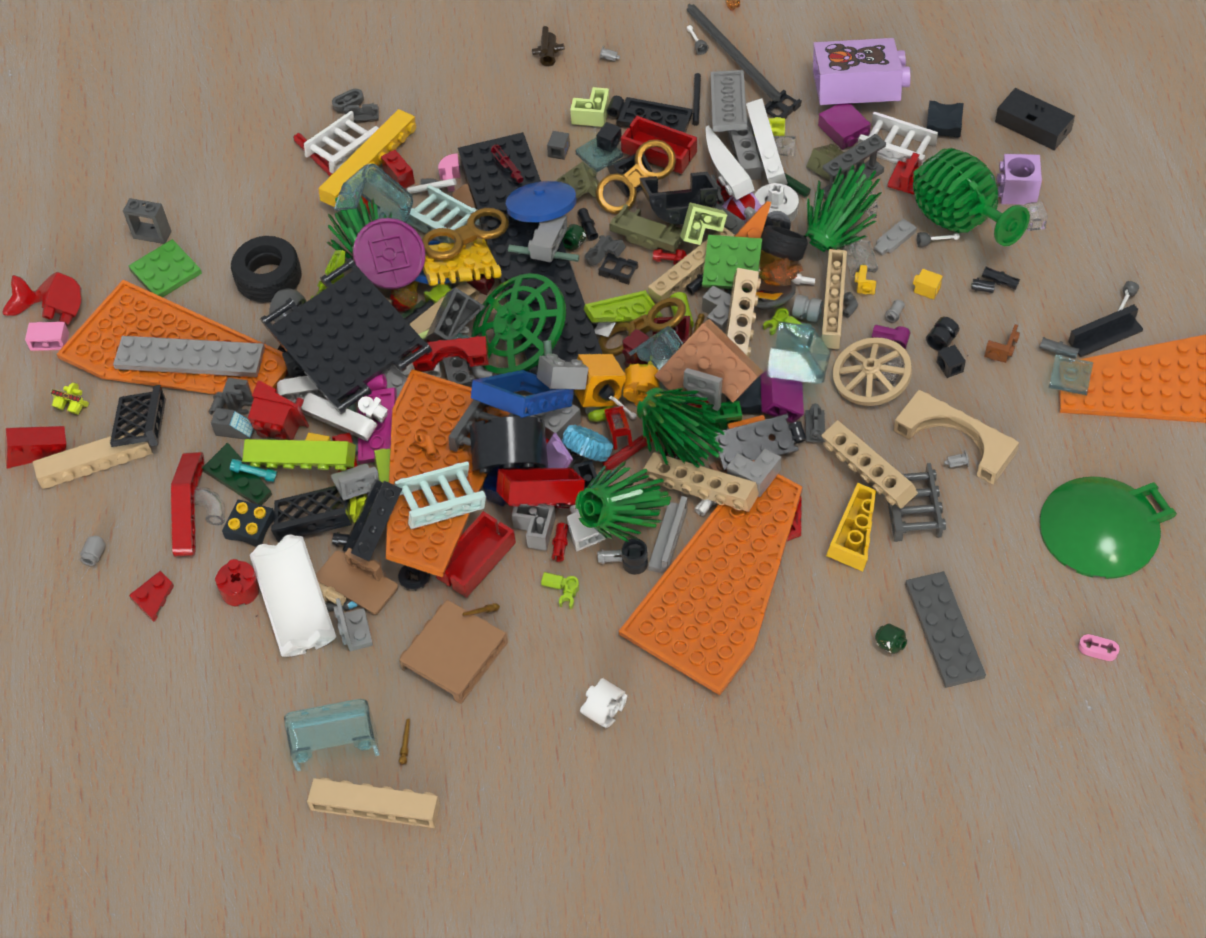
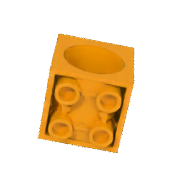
(602, 370)

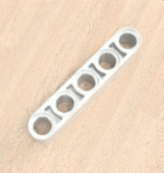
(348, 421)

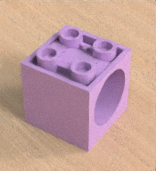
(1019, 179)

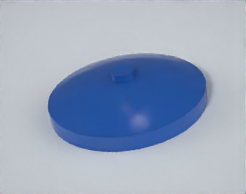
(541, 201)

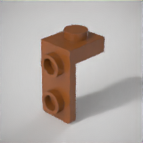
(999, 351)

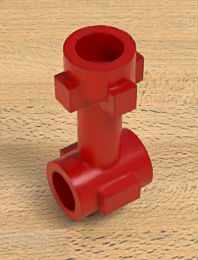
(658, 255)

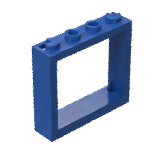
(500, 389)

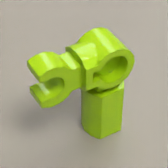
(781, 315)
(570, 586)

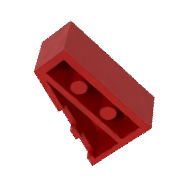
(32, 443)

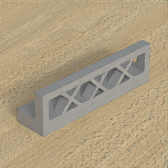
(668, 536)

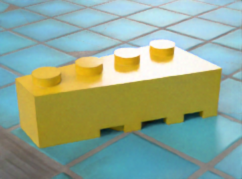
(853, 533)

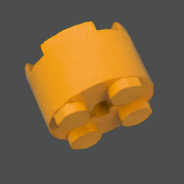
(639, 381)

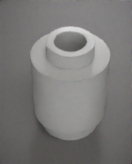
(92, 550)

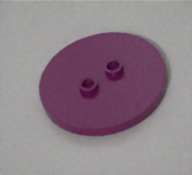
(389, 253)

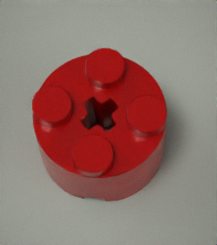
(237, 583)

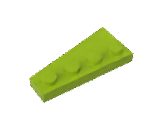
(620, 308)

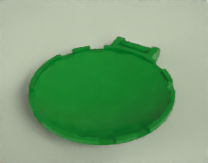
(1103, 526)

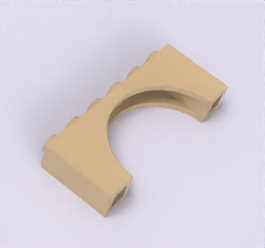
(926, 412)

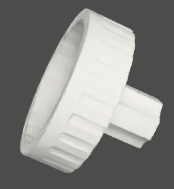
(781, 197)

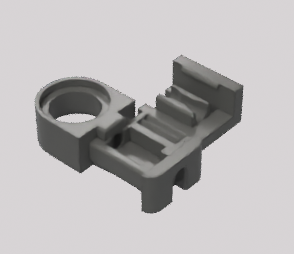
(605, 244)

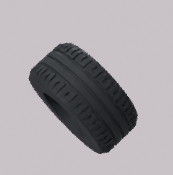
(262, 252)

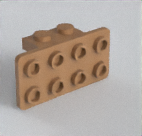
(357, 580)

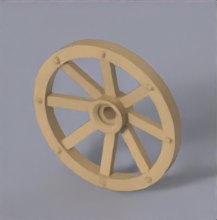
(872, 372)

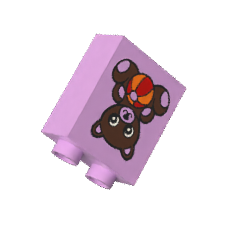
(859, 71)

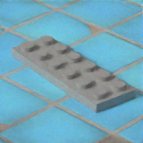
(728, 101)

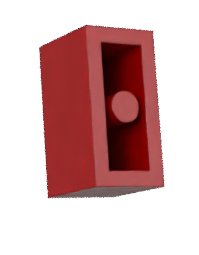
(398, 169)

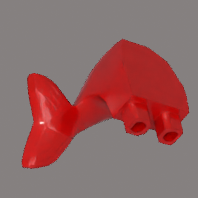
(58, 295)

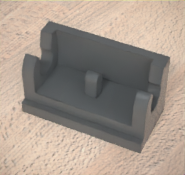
(237, 394)

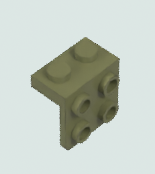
(821, 156)
(582, 179)

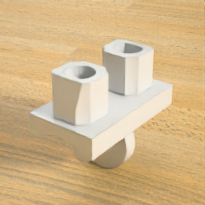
(373, 408)

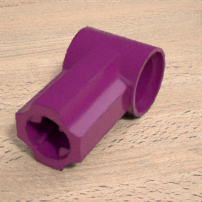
(899, 334)

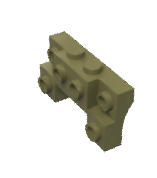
(645, 231)

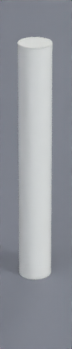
(440, 184)

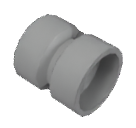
(807, 308)

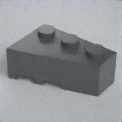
(453, 315)

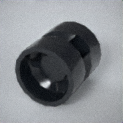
(942, 333)
(634, 556)

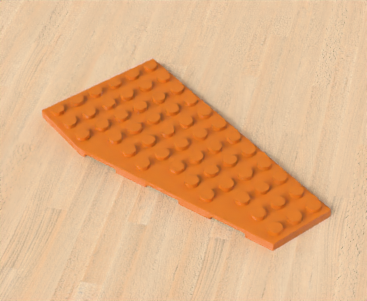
(1146, 383)

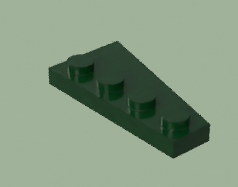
(242, 483)

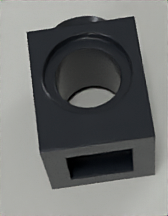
(608, 137)
(950, 361)

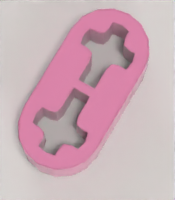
(1098, 647)

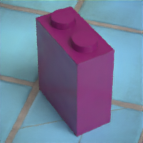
(844, 124)
(782, 397)

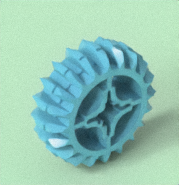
(587, 443)

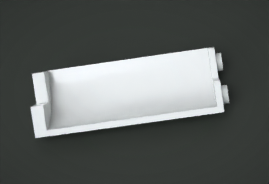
(292, 596)

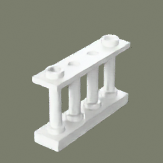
(909, 131)
(331, 132)

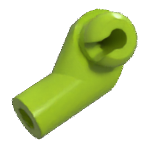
(598, 415)

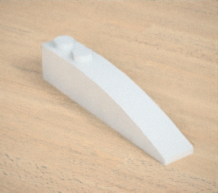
(766, 142)
(730, 172)

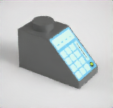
(231, 424)

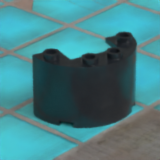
(673, 205)
(508, 443)

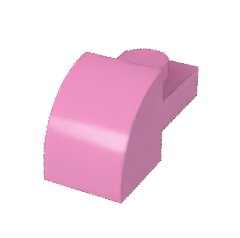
(449, 169)

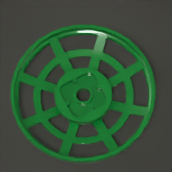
(524, 320)

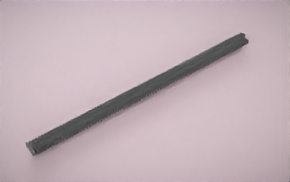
(765, 85)

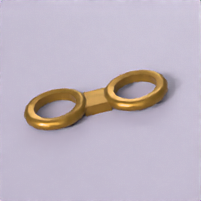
(632, 177)
(465, 234)
(645, 323)

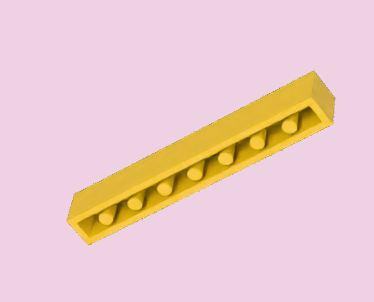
(383, 141)

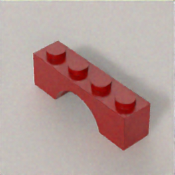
(472, 349)

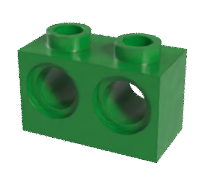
(727, 413)

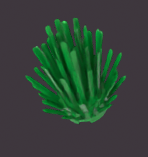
(837, 216)
(351, 223)
(667, 415)
(606, 505)

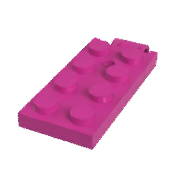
(382, 434)

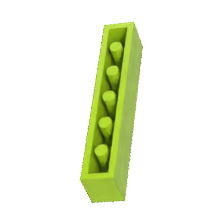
(299, 453)

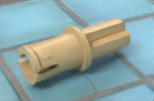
(330, 594)

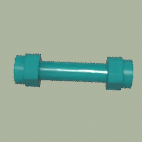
(269, 474)

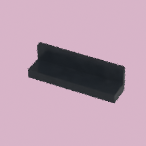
(1105, 331)

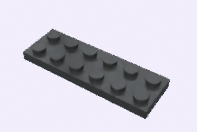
(945, 629)

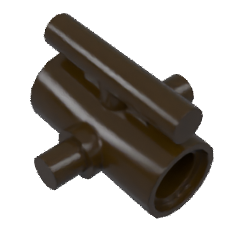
(548, 48)

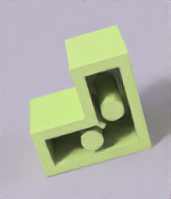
(591, 111)
(699, 218)

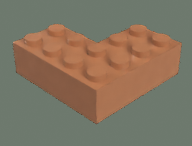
(714, 354)

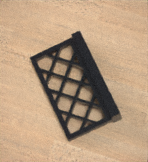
(153, 418)
(313, 522)

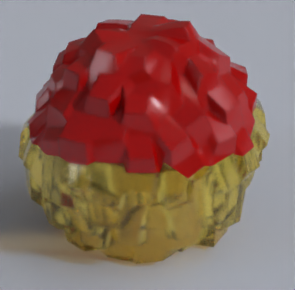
(403, 299)

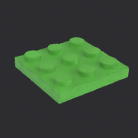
(727, 254)
(165, 269)

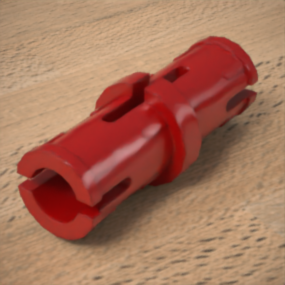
(560, 542)

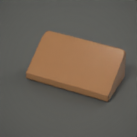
(464, 195)

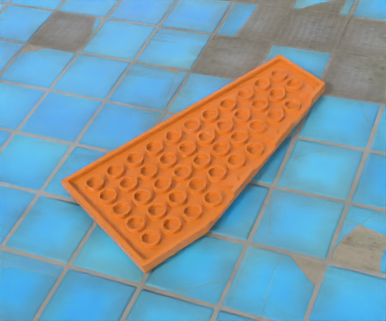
(141, 313)
(434, 409)
(717, 590)

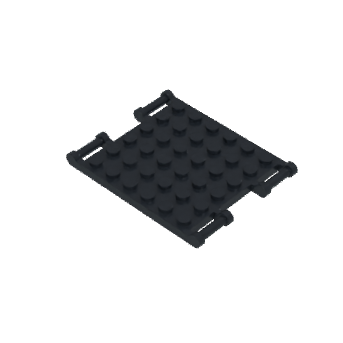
(345, 336)

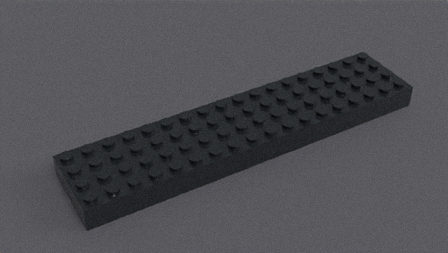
(489, 188)

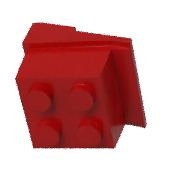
(274, 414)

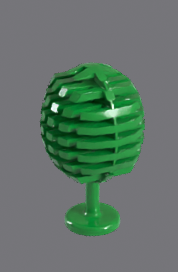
(962, 193)

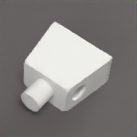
(582, 535)

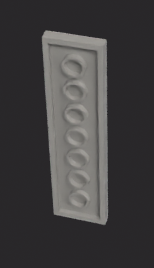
(189, 356)

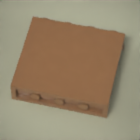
(454, 650)

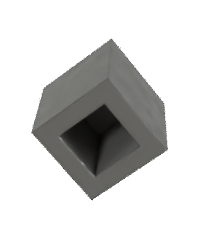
(558, 145)

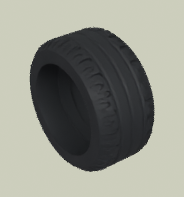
(783, 243)

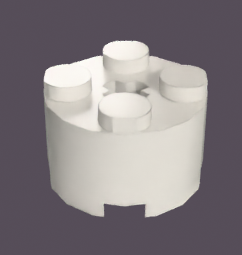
(603, 703)

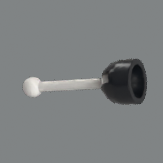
(608, 393)

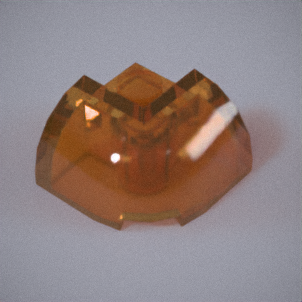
(779, 272)

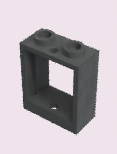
(157, 232)

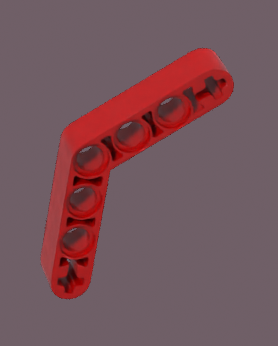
(183, 503)

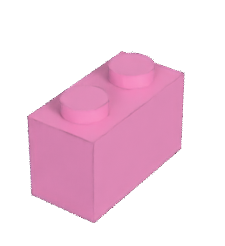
(46, 336)

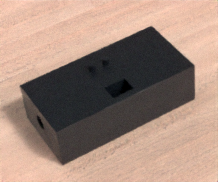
(1034, 119)

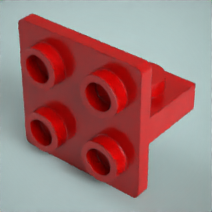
(903, 174)

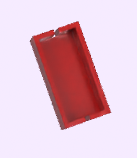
(643, 130)
(539, 486)
(477, 553)

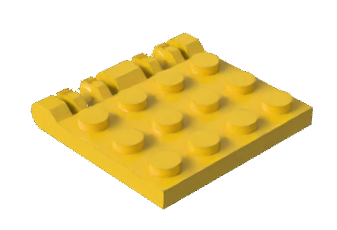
(472, 260)

